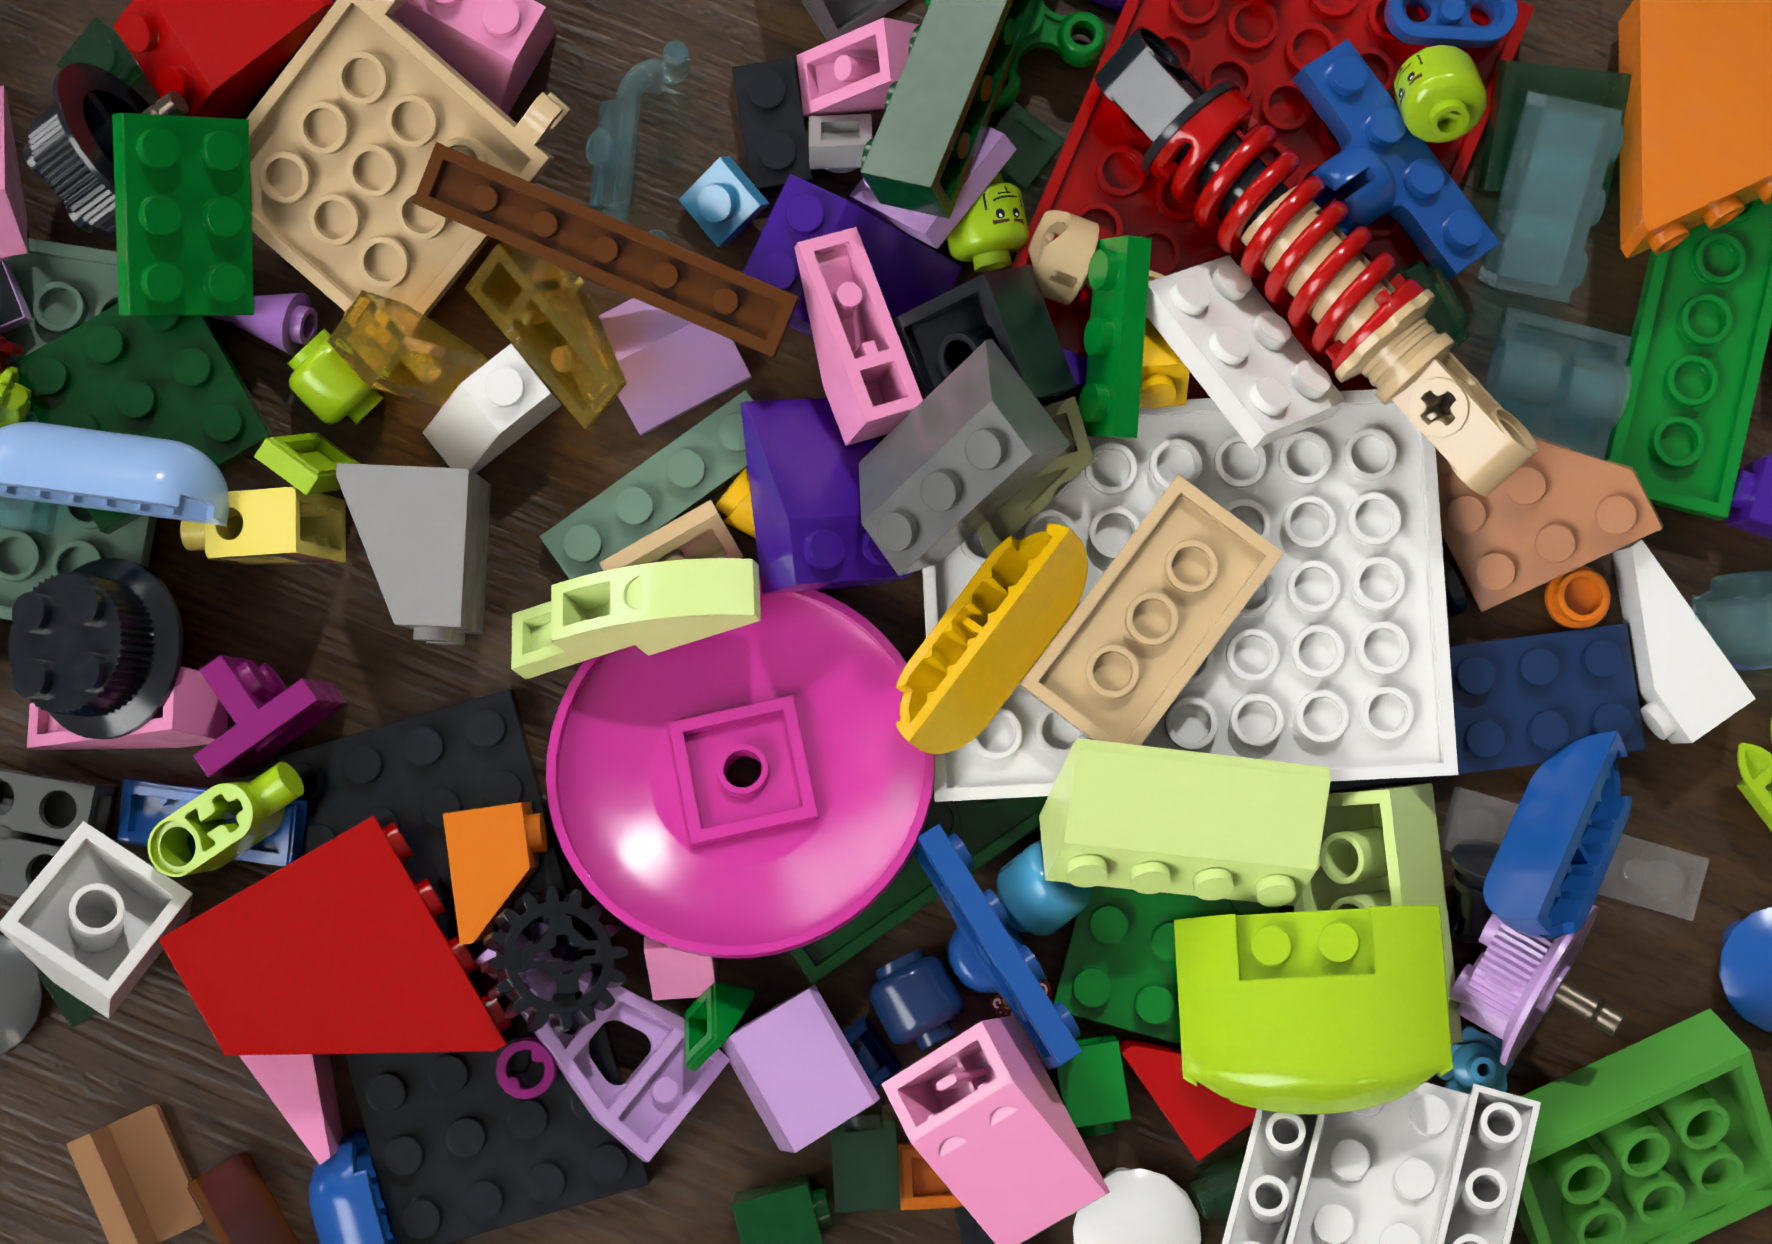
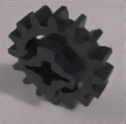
(554, 986)

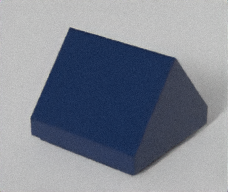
(871, 1051)

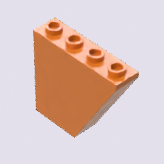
(1693, 117)

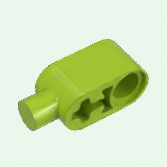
(258, 810)

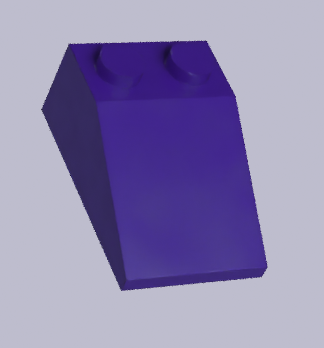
(902, 265)
(808, 499)

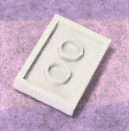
(1241, 351)

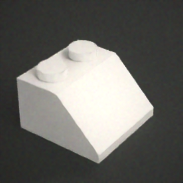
(96, 918)

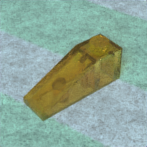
(552, 326)

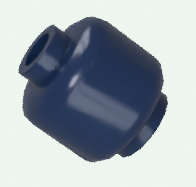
(916, 1000)

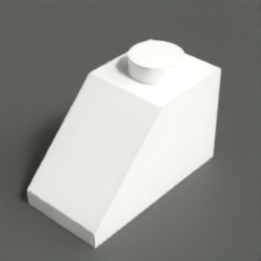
(490, 411)

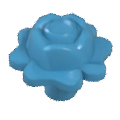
(1477, 1062)

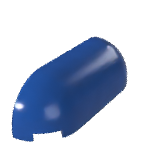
(1560, 840)
(348, 1196)

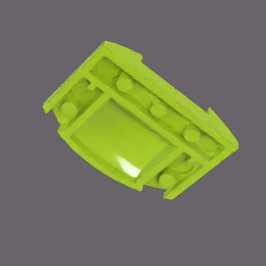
(1313, 1006)

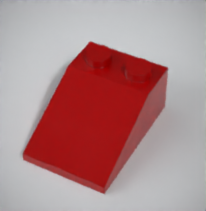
(216, 49)

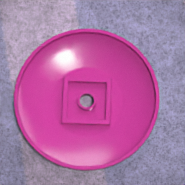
(723, 866)

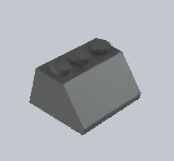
(955, 461)

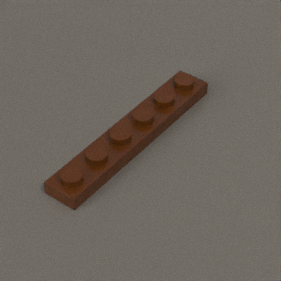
(605, 250)

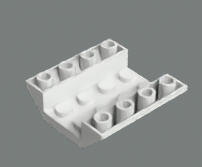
(1391, 1173)

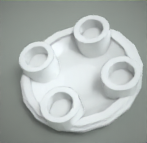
(1138, 1210)

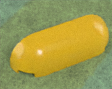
(990, 638)

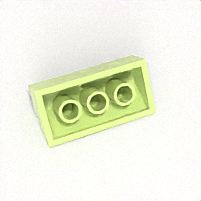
(1184, 823)
(1383, 852)

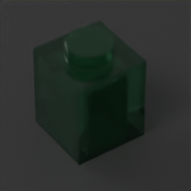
(865, 1163)

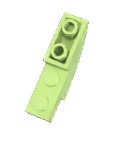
(635, 605)

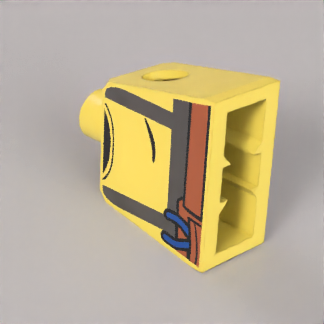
(273, 529)

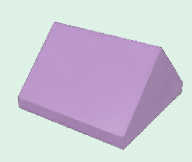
(668, 363)
(799, 1070)

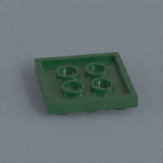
(145, 380)

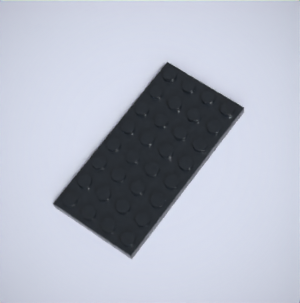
(440, 1127)

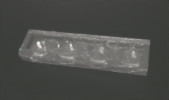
(1638, 871)

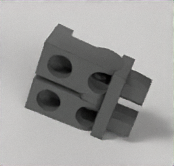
(49, 808)

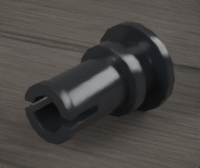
(1472, 863)

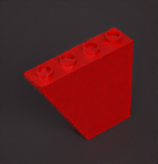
(336, 959)

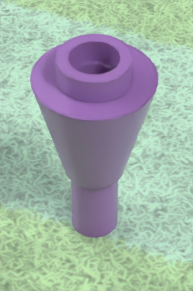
(279, 320)

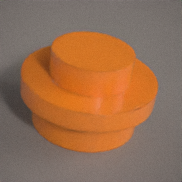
(1578, 598)

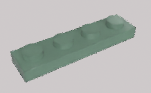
(653, 492)

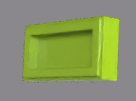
(304, 461)

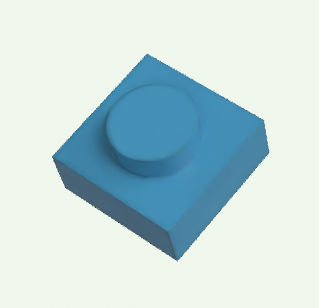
(723, 201)

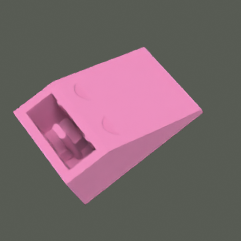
(997, 1131)

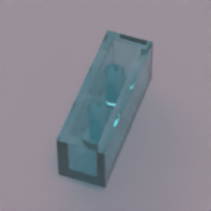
(1551, 196)

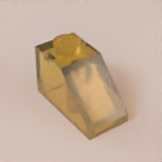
(403, 350)

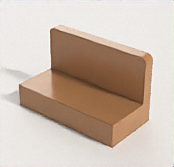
(136, 1179)

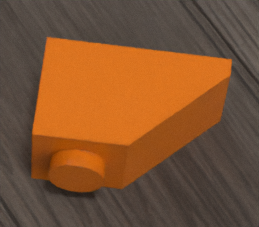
(491, 861)

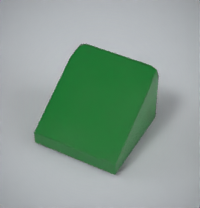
(712, 1020)

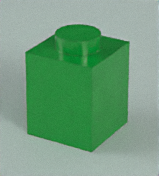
(1094, 1086)

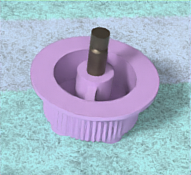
(1520, 981)

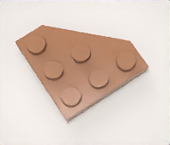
(1541, 520)

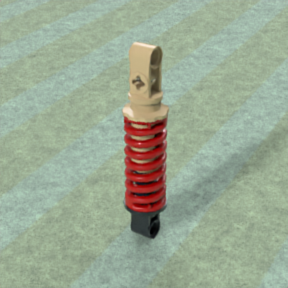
(1360, 315)

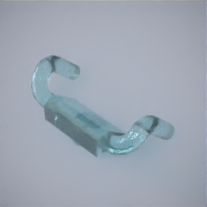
(614, 142)

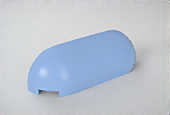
(111, 472)

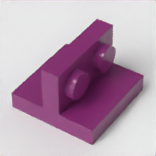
(264, 714)

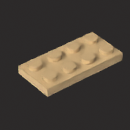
(1152, 617)

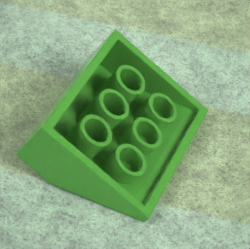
(1650, 1143)

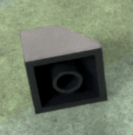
(992, 306)

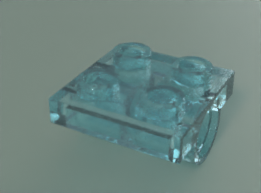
(1560, 378)

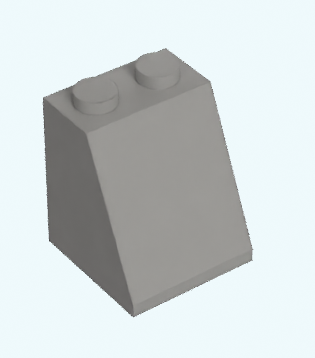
(424, 544)

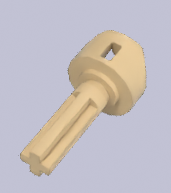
(1064, 262)

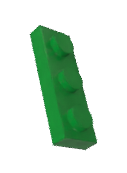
(1115, 337)

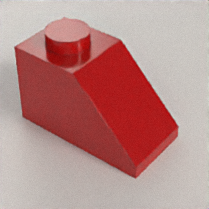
(1195, 1112)

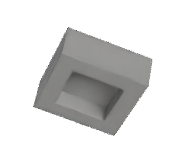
(838, 141)

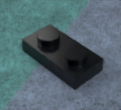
(772, 123)

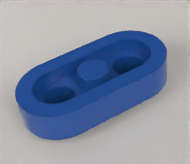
(1450, 22)

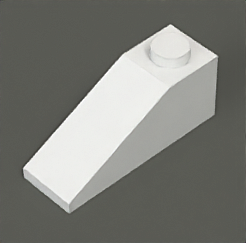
(1675, 661)

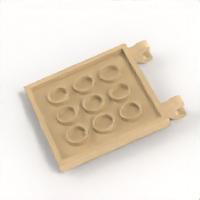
(347, 146)

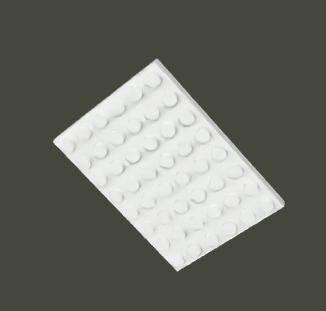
(1331, 654)

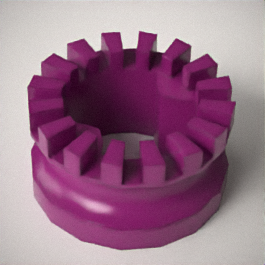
(513, 1083)

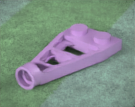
(659, 1090)

